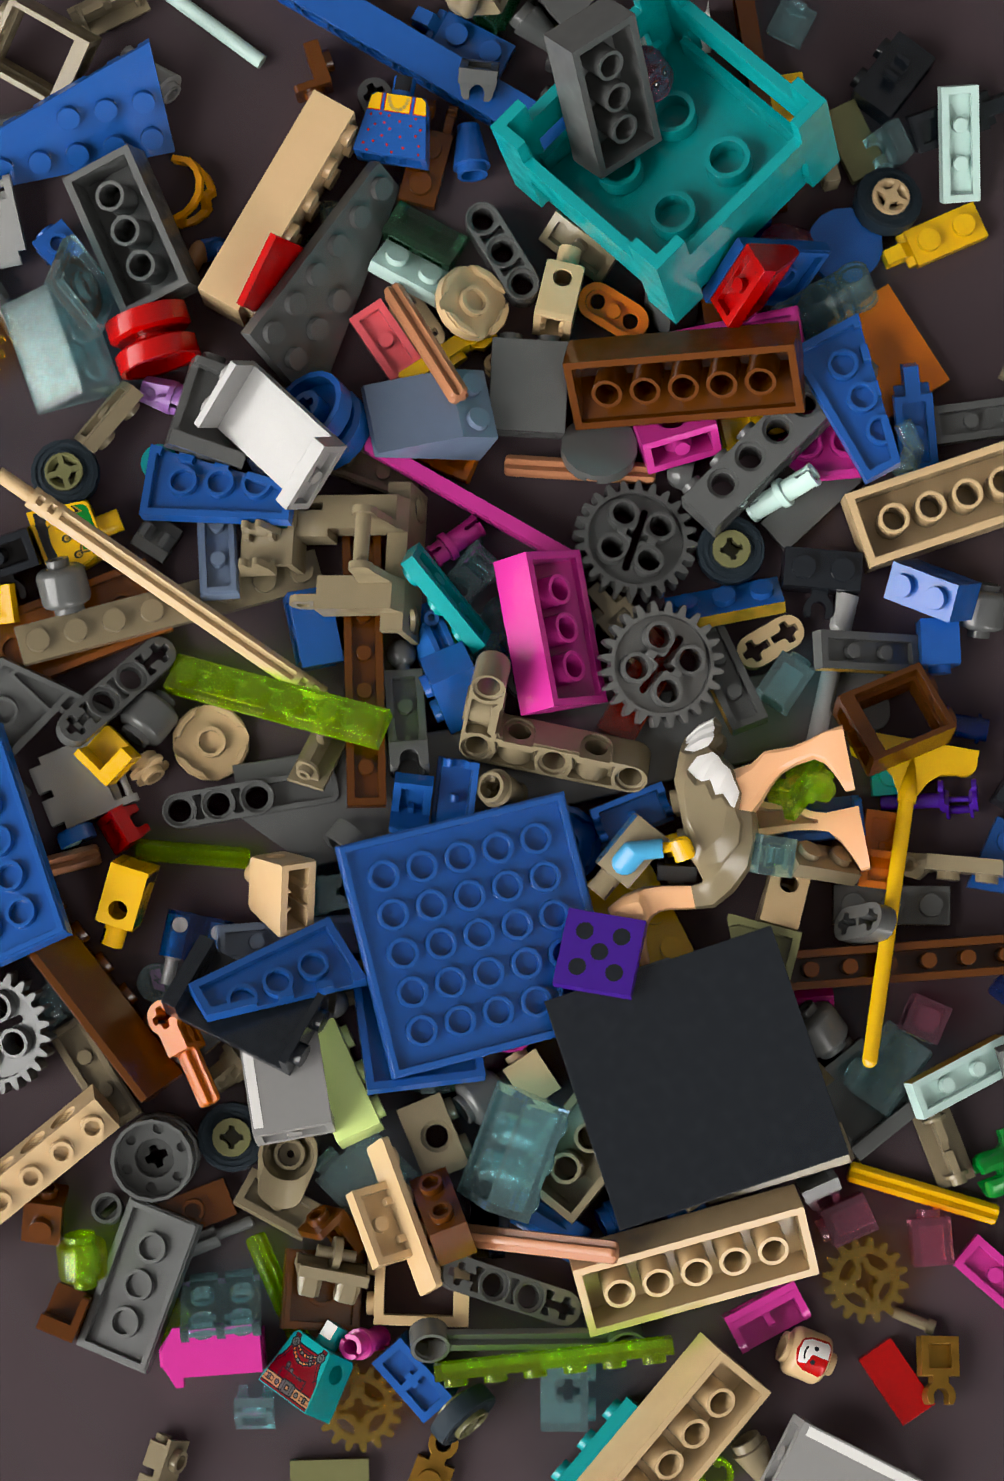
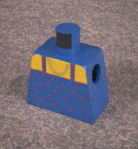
(396, 127)

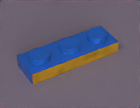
(733, 602)

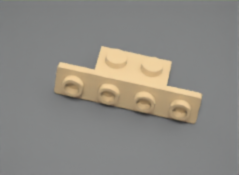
(390, 1221)

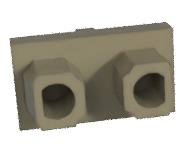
(331, 1265)

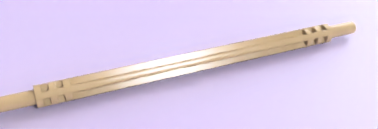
(157, 583)

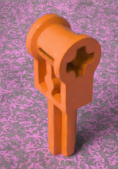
(185, 1043)

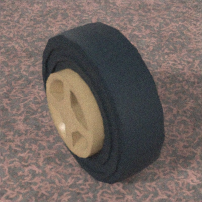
(901, 201)

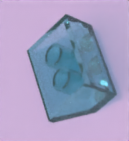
(56, 354)
(513, 1152)

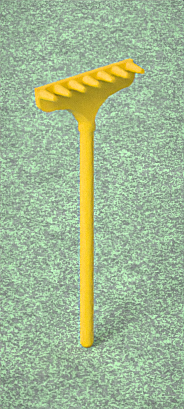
(909, 781)

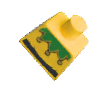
(56, 543)
(131, 883)

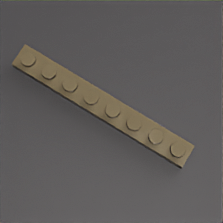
(146, 615)

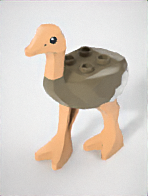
(727, 808)

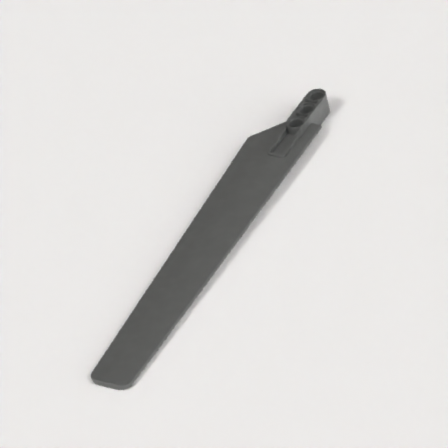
(301, 815)

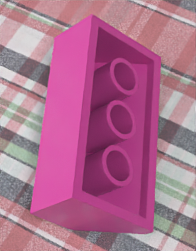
(549, 631)

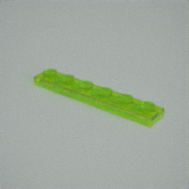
(278, 701)
(572, 1359)

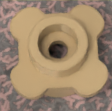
(149, 768)

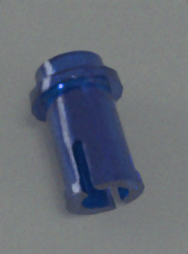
(972, 727)

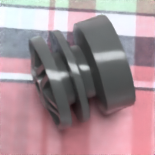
(148, 1177)

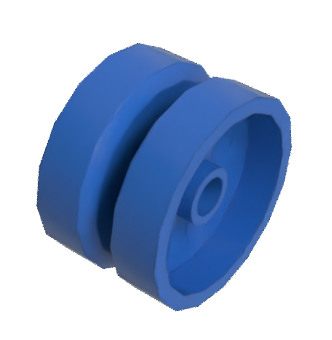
(335, 408)

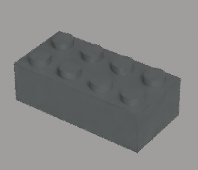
(603, 87)
(132, 229)

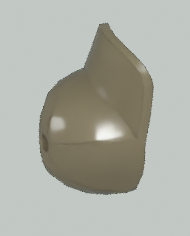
(282, 1178)

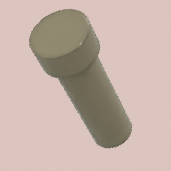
(927, 1325)

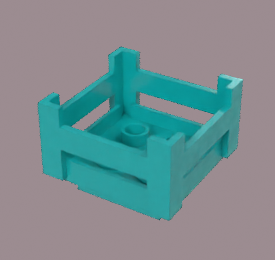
(711, 179)

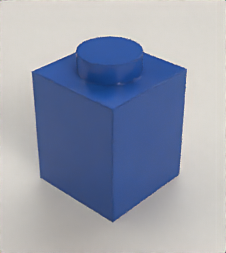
(938, 645)

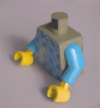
(633, 851)

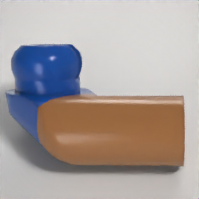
(205, 250)

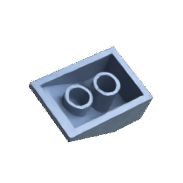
(418, 422)

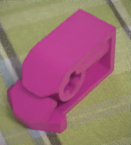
(211, 1356)

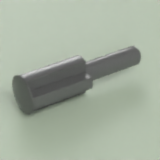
(211, 1237)

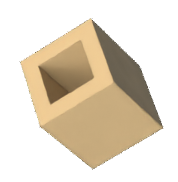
(530, 1073)

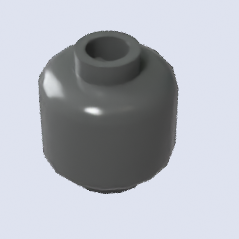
(63, 586)
(988, 612)
(149, 718)
(824, 1027)
(474, 1097)

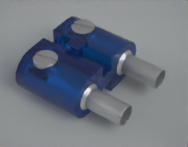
(179, 937)

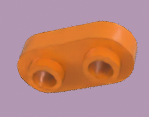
(614, 311)

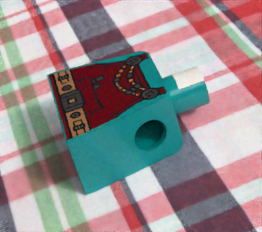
(311, 1371)

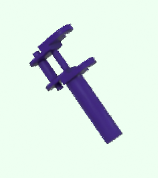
(940, 800)

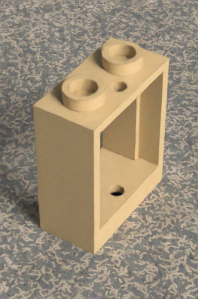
(376, 1302)

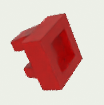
(120, 829)

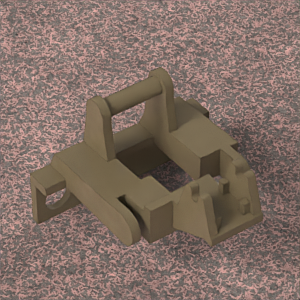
(369, 588)

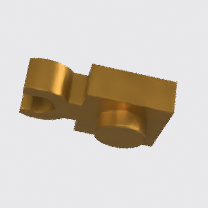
(938, 1361)
(434, 1467)

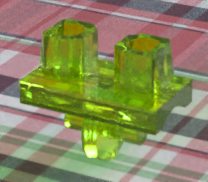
(803, 786)

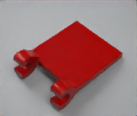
(268, 270)

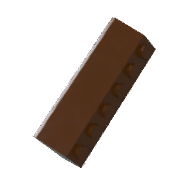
(685, 375)
(107, 1012)

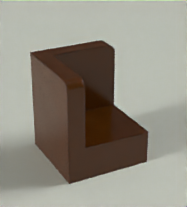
(65, 1313)

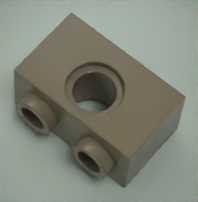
(418, 1118)

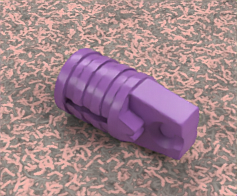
(161, 393)

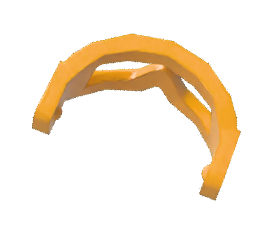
(200, 195)

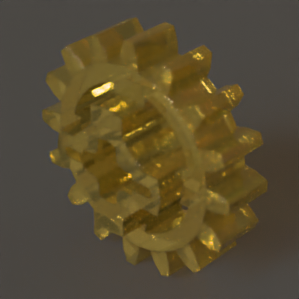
(848, 1284)
(379, 1406)

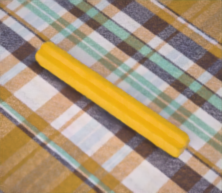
(923, 1193)

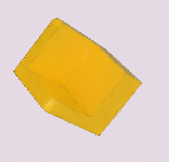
(108, 756)

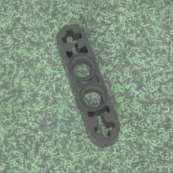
(116, 691)
(508, 1292)

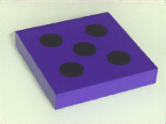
(600, 953)

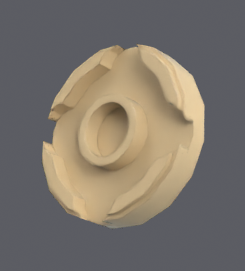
(471, 303)
(210, 742)

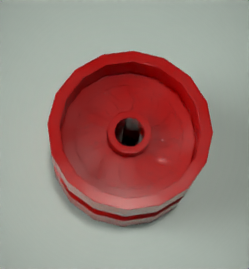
(152, 339)

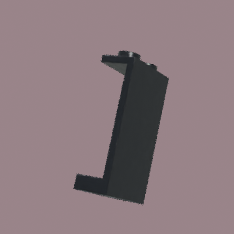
(270, 1035)

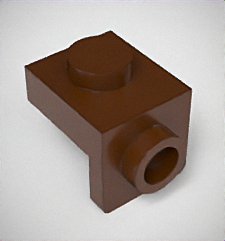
(320, 66)
(45, 1215)
(332, 1222)

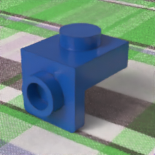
(49, 240)
(410, 801)

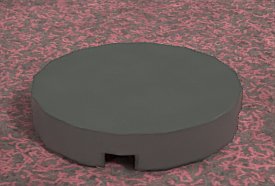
(599, 453)

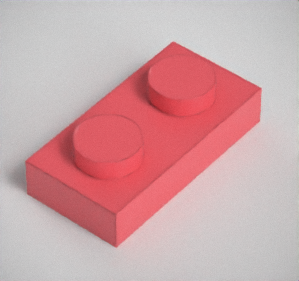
(384, 339)

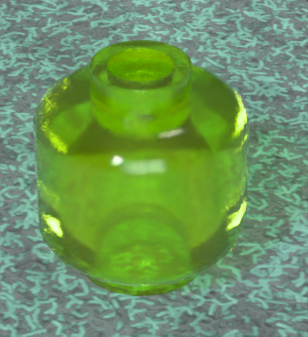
(82, 1259)

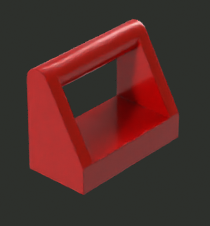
(752, 281)

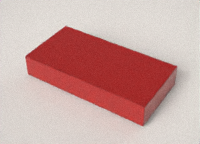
(895, 1380)

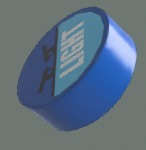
(76, 835)

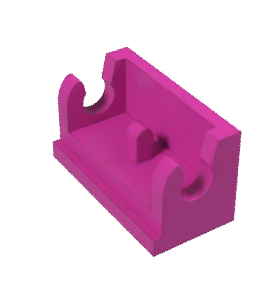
(766, 1315)

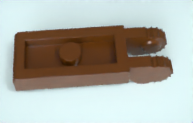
(423, 186)

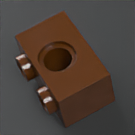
(443, 1216)

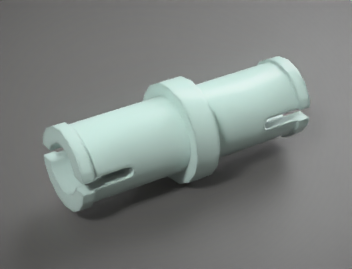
(784, 492)

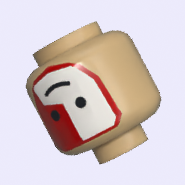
(806, 1354)

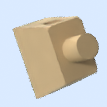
(556, 303)
(282, 891)
(782, 907)

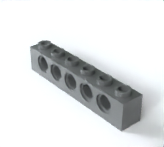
(718, 511)

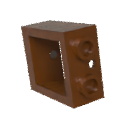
(861, 735)

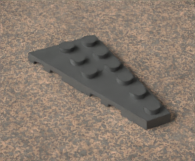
(311, 305)

